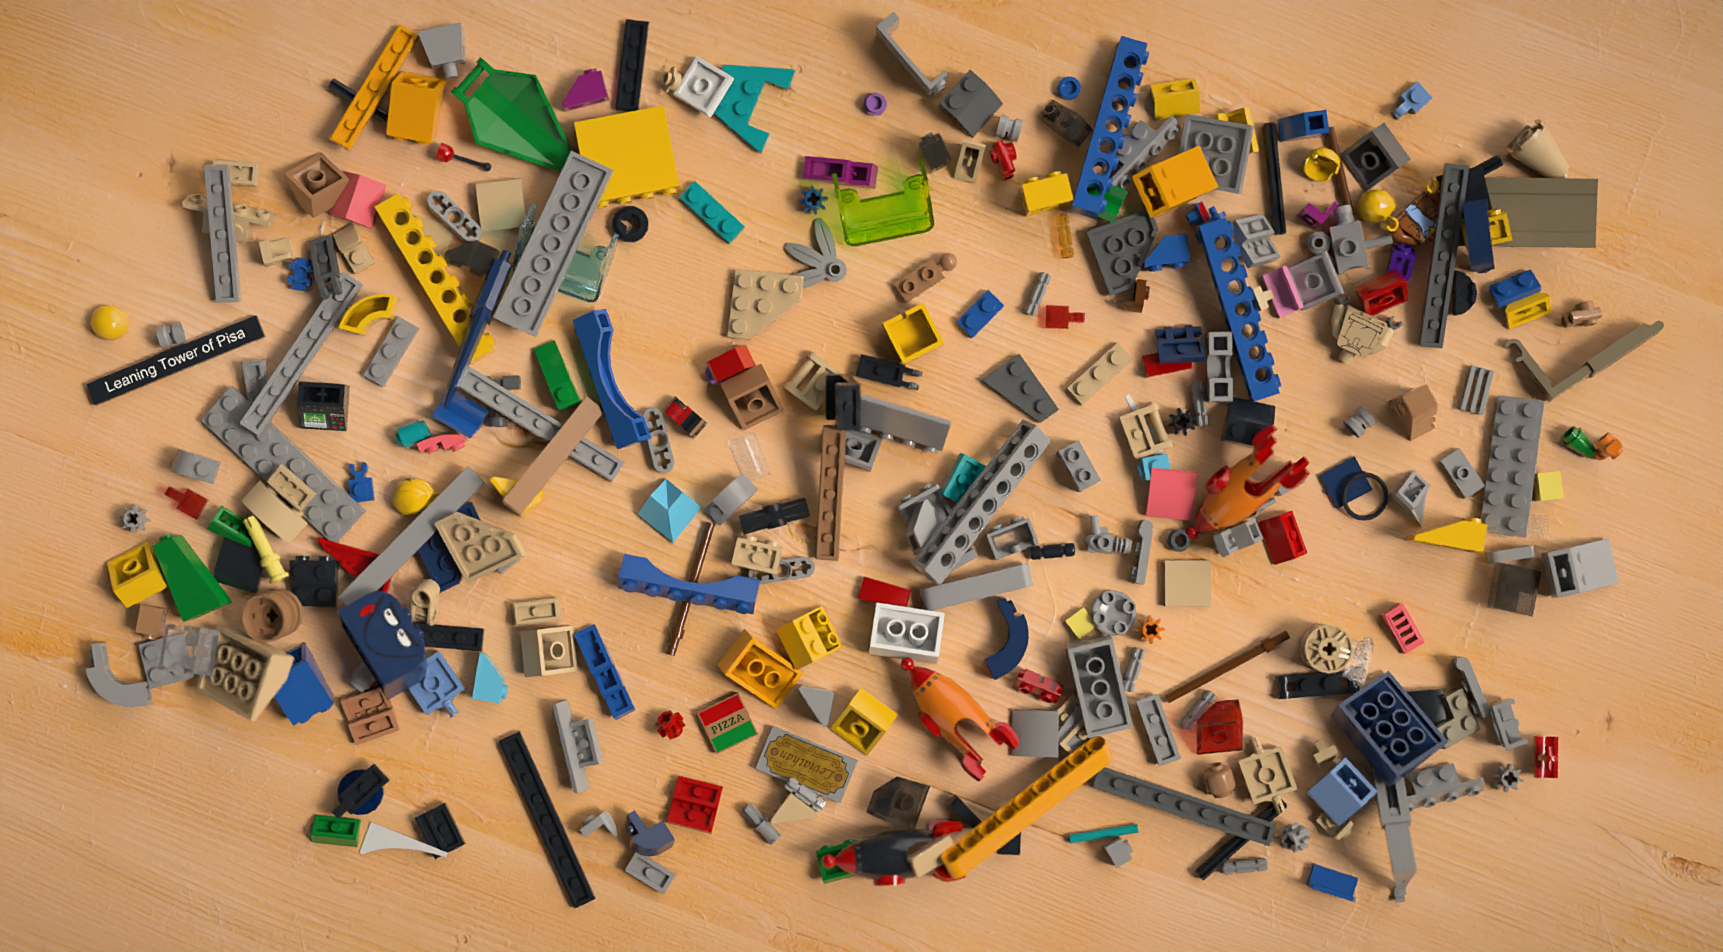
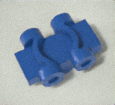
(301, 279)

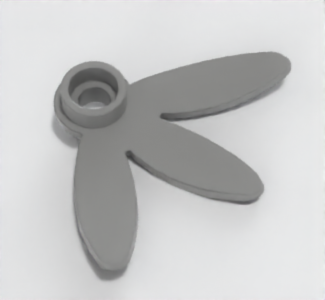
(822, 262)

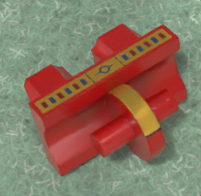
(1545, 757)

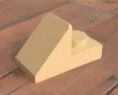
(354, 248)

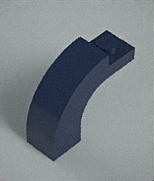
(1478, 236)
(1016, 645)

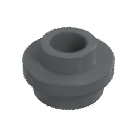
(1171, 540)

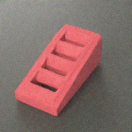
(1400, 608)

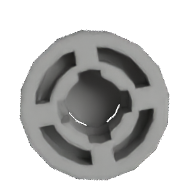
(1009, 128)
(170, 334)
(1359, 422)

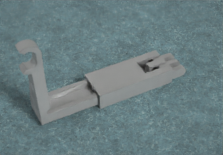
(1396, 820)

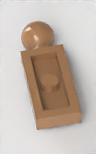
(925, 276)

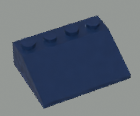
(1388, 728)

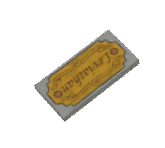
(811, 764)

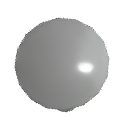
(1113, 613)

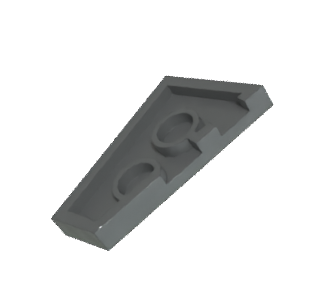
(1022, 388)

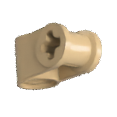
(425, 602)

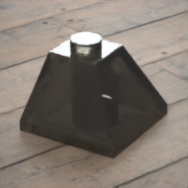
(899, 801)

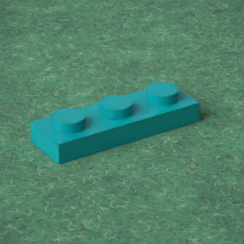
(712, 212)

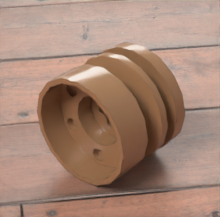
(272, 615)

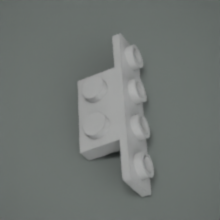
(1141, 147)
(578, 743)
(1440, 785)

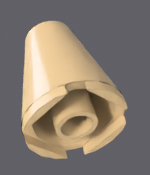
(1539, 151)

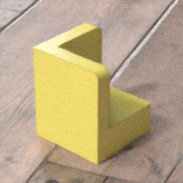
(1548, 486)

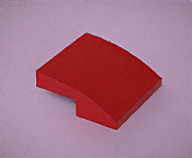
(694, 804)

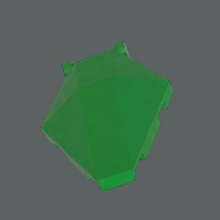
(514, 116)

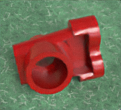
(1004, 155)

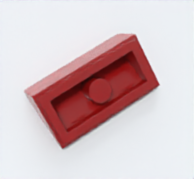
(1153, 368)

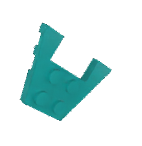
(743, 96)

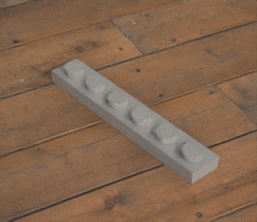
(222, 233)

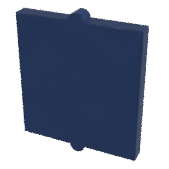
(1337, 477)

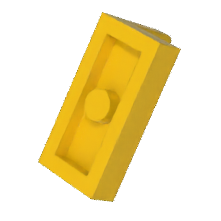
(1175, 98)

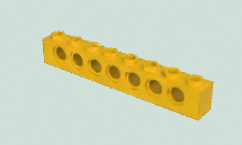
(389, 211)

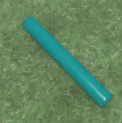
(1103, 833)

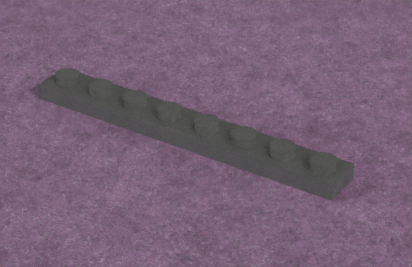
(1443, 255)
(1184, 806)

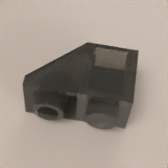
(1065, 123)
(934, 152)
(473, 255)

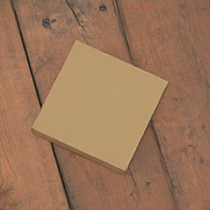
(1187, 583)

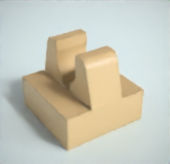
(1261, 298)
(1324, 753)

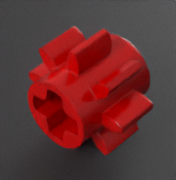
(670, 724)

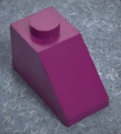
(586, 91)

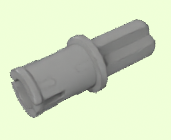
(761, 823)

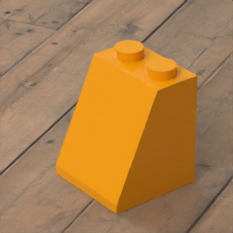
(415, 107)

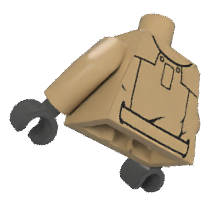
(1359, 332)

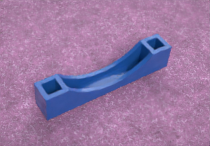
(595, 337)
(733, 594)

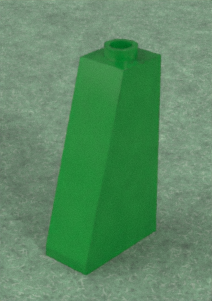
(188, 578)

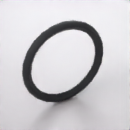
(1344, 492)

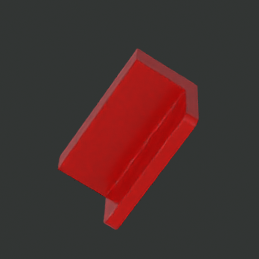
(1283, 538)

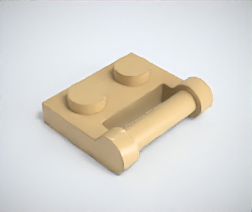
(814, 392)
(1138, 432)

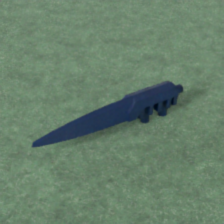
(480, 316)

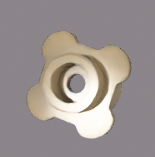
(671, 80)

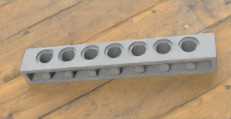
(981, 502)

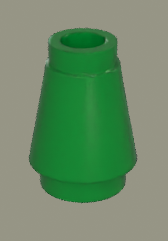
(1579, 442)

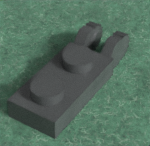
(325, 265)

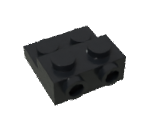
(314, 581)

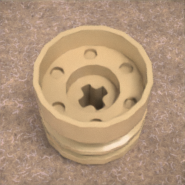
(1312, 646)

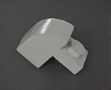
(195, 466)
(731, 499)
(1237, 537)

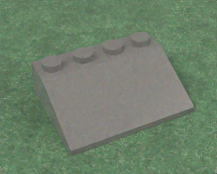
(903, 423)

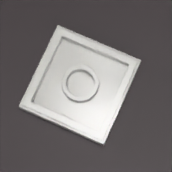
(703, 86)

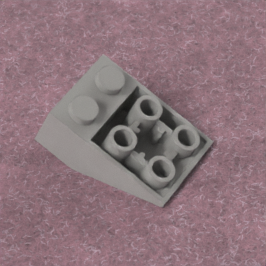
(1580, 568)

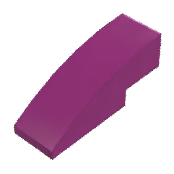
(848, 172)

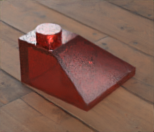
(1220, 728)

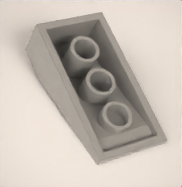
(1099, 686)

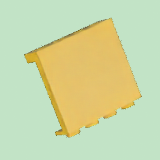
(637, 151)

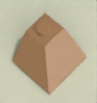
(316, 184)

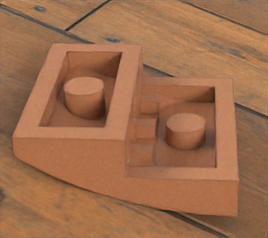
(369, 715)

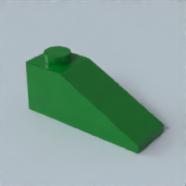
(557, 376)

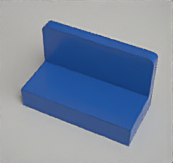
(461, 415)
(1332, 882)

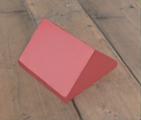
(359, 200)

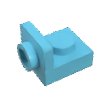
(1147, 463)

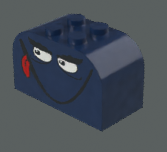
(386, 641)

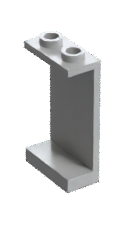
(883, 32)

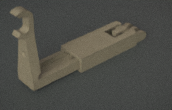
(1592, 366)

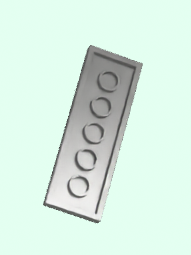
(1512, 466)

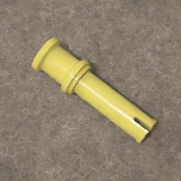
(269, 559)

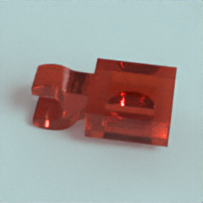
(1059, 317)
(189, 503)

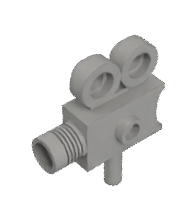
(1346, 241)

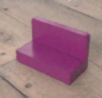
(1313, 216)

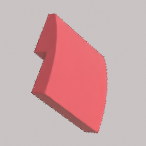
(1171, 494)

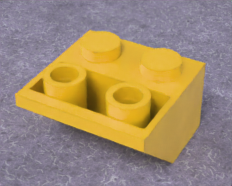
(809, 638)

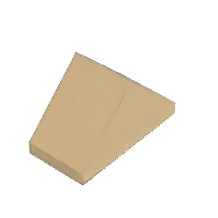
(969, 161)
(793, 810)

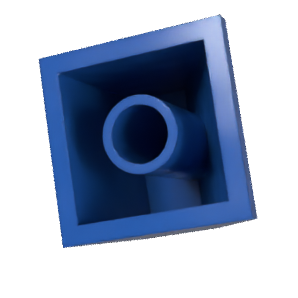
(305, 688)

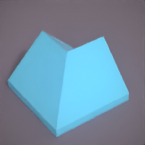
(669, 510)

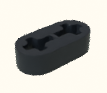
(964, 811)

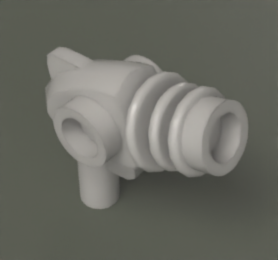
(1104, 542)

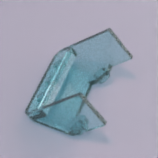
(586, 272)

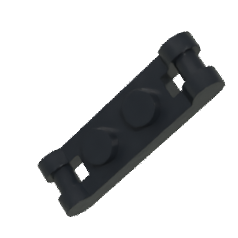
(1314, 685)

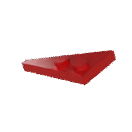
(352, 558)

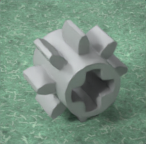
(128, 518)
(1510, 783)
(1295, 837)

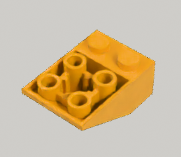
(1174, 182)

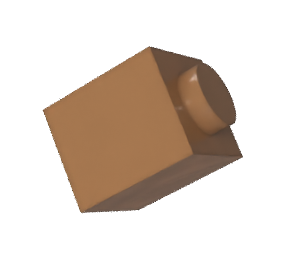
(151, 621)

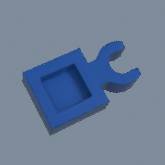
(361, 488)

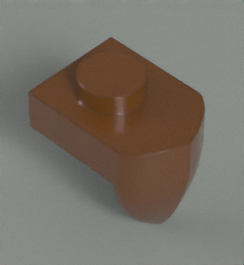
(1141, 293)

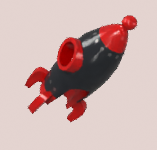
(884, 854)

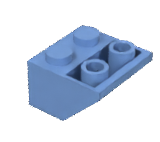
(1341, 791)

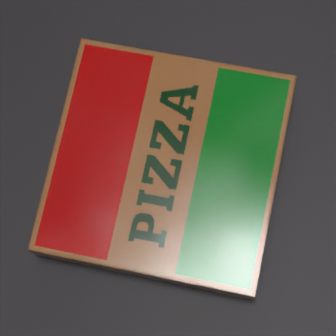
(727, 723)

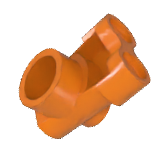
(1608, 447)

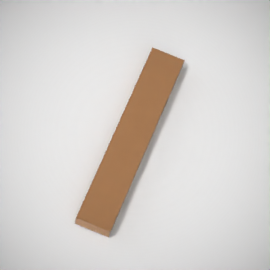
(553, 456)
(830, 493)

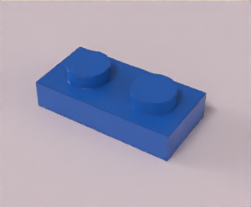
(1514, 288)
(980, 313)

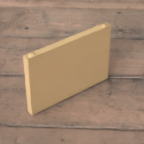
(439, 232)

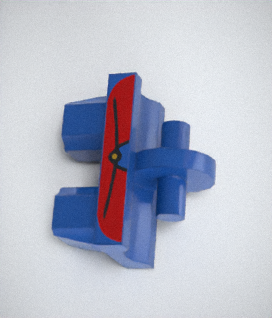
(1200, 213)

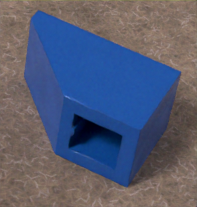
(1303, 126)
(1171, 251)

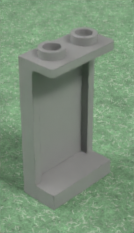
(942, 511)

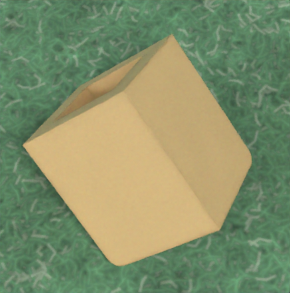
(276, 251)

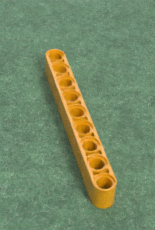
(1027, 807)

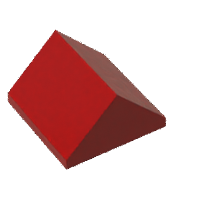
(1382, 292)

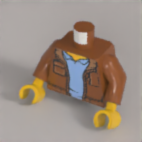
(1418, 219)

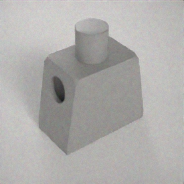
(445, 48)

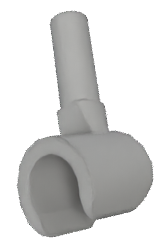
(1271, 501)

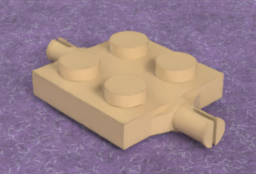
(1267, 775)

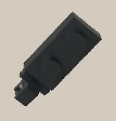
(361, 791)

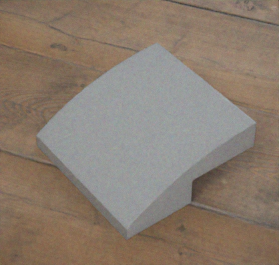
(1254, 242)
(1036, 733)

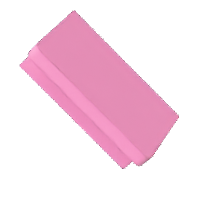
(1284, 291)

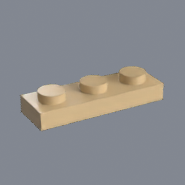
(1099, 373)

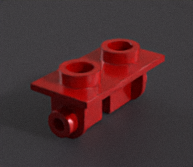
(1048, 691)

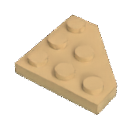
(760, 301)
(477, 545)

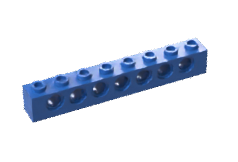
(1127, 50)
(1269, 384)

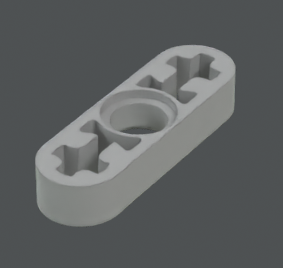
(446, 201)
(660, 422)
(799, 574)

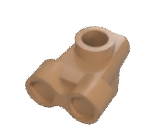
(1585, 313)

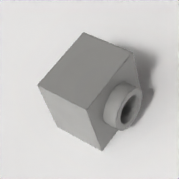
(1119, 851)

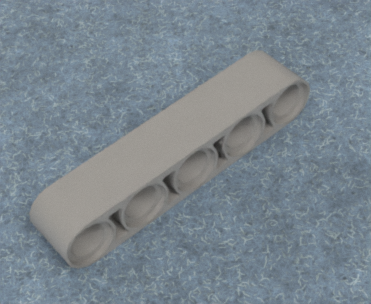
(976, 587)

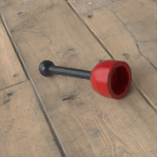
(446, 154)

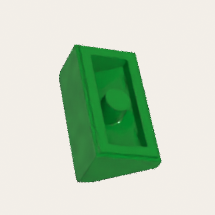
(335, 831)

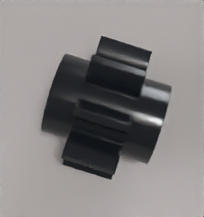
(1184, 416)

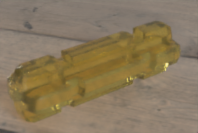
(1064, 236)

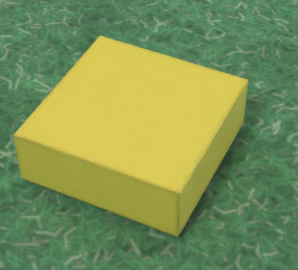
(1080, 623)

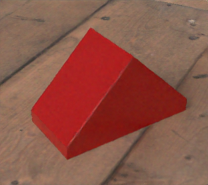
(731, 363)

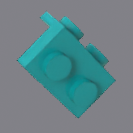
(961, 477)

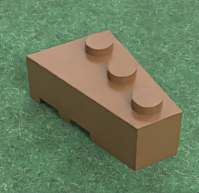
(1415, 411)

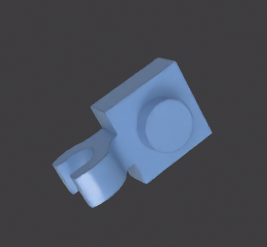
(1412, 99)

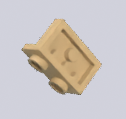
(757, 555)

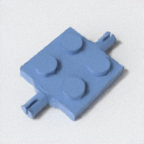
(438, 686)

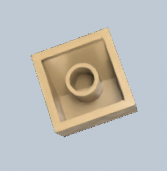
(548, 651)

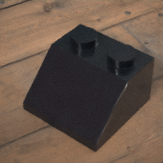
(1246, 420)

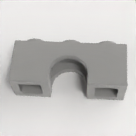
(1218, 378)

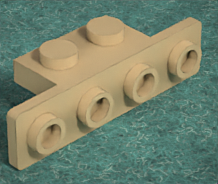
(242, 216)

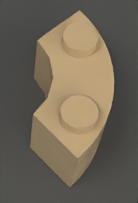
(274, 511)

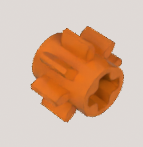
(1143, 630)

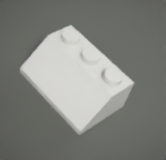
(906, 633)

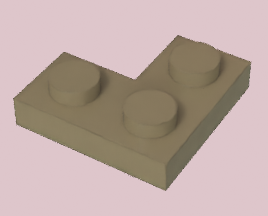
(1461, 717)

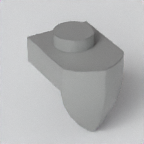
(593, 823)

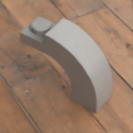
(112, 688)

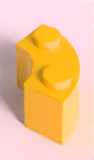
(368, 312)

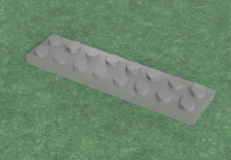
(553, 244)
(330, 511)

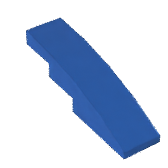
(604, 671)

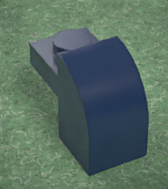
(648, 841)

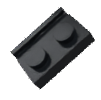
(440, 829)

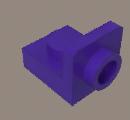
(1402, 259)

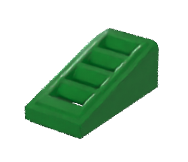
(224, 530)

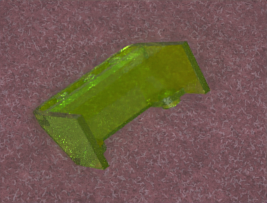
(886, 215)

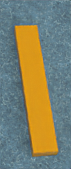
(374, 87)

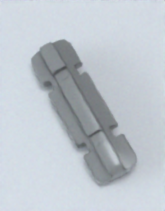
(1037, 294)
(1199, 403)
(1133, 669)
(1198, 710)
(805, 794)
(1244, 866)

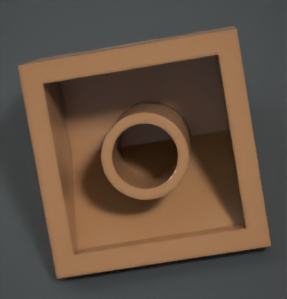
(752, 397)

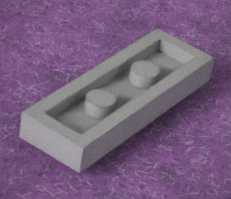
(391, 351)
(1158, 729)

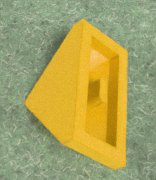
(1527, 309)

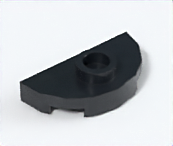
(1463, 293)

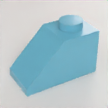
(489, 681)

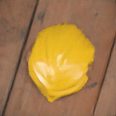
(413, 496)

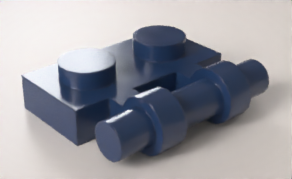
(1183, 349)

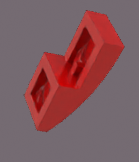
(882, 592)

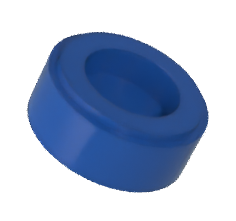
(1069, 88)

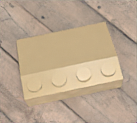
(244, 673)

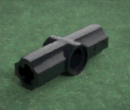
(774, 516)

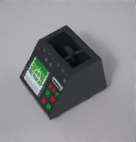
(323, 406)

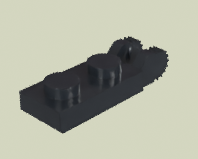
(886, 372)

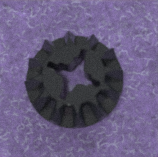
(626, 214)

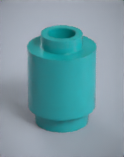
(412, 433)

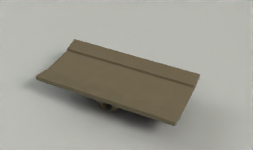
(1546, 211)

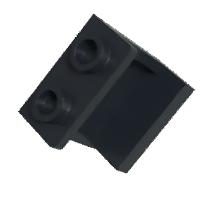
(843, 401)

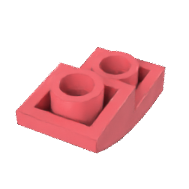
(449, 442)

